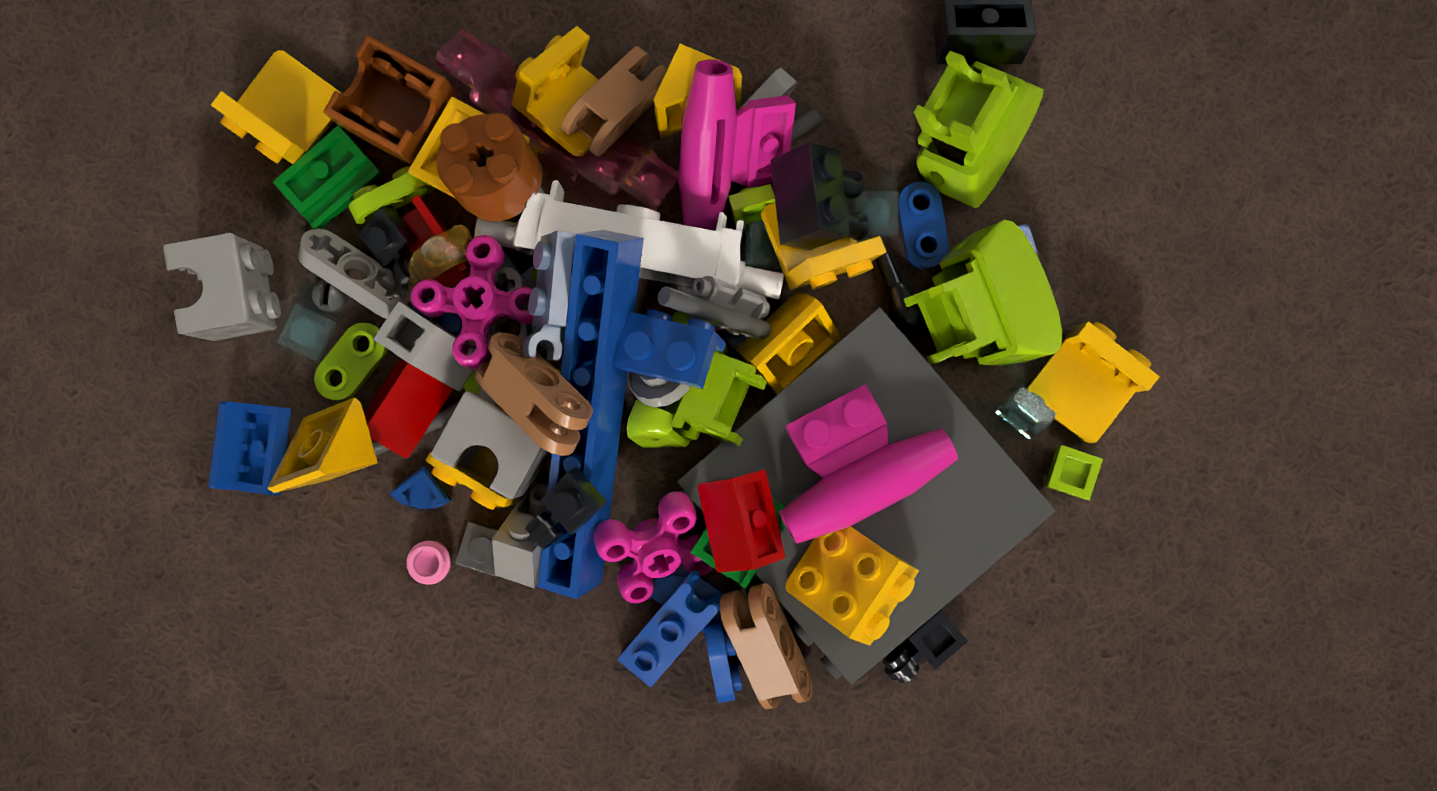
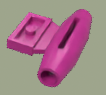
(726, 143)
(857, 467)

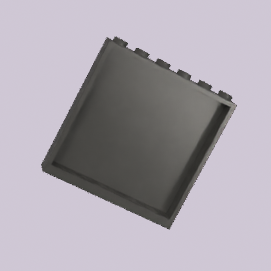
(944, 529)

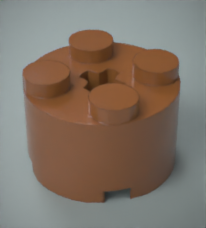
(488, 166)

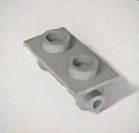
(721, 294)

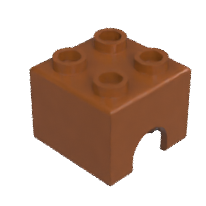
(391, 101)

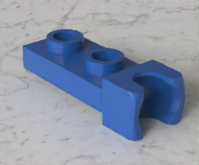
(669, 631)

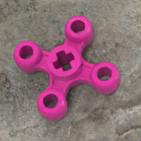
(462, 297)
(652, 545)

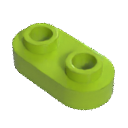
(395, 193)
(350, 362)

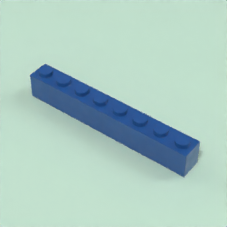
(598, 305)

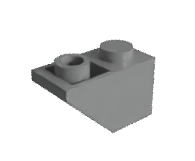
(423, 345)
(512, 552)

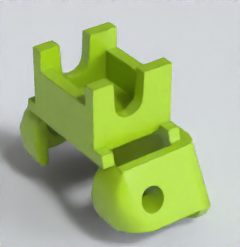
(980, 114)
(998, 308)
(698, 410)

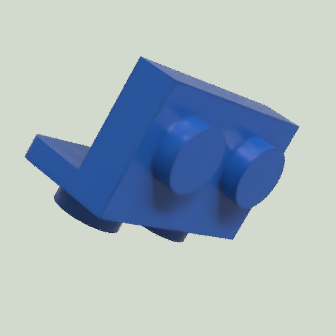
(667, 348)
(248, 446)

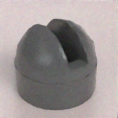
(335, 297)

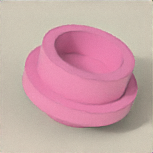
(428, 562)

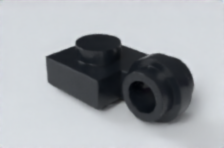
(390, 242)
(572, 504)
(933, 641)

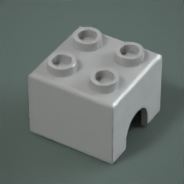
(235, 287)
(483, 423)

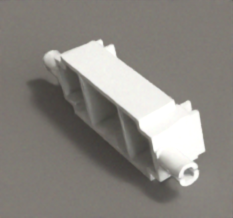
(669, 251)

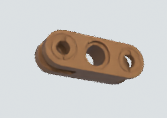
(614, 101)
(534, 395)
(765, 645)

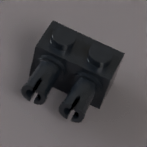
(985, 30)
(811, 197)

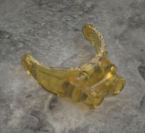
(439, 254)

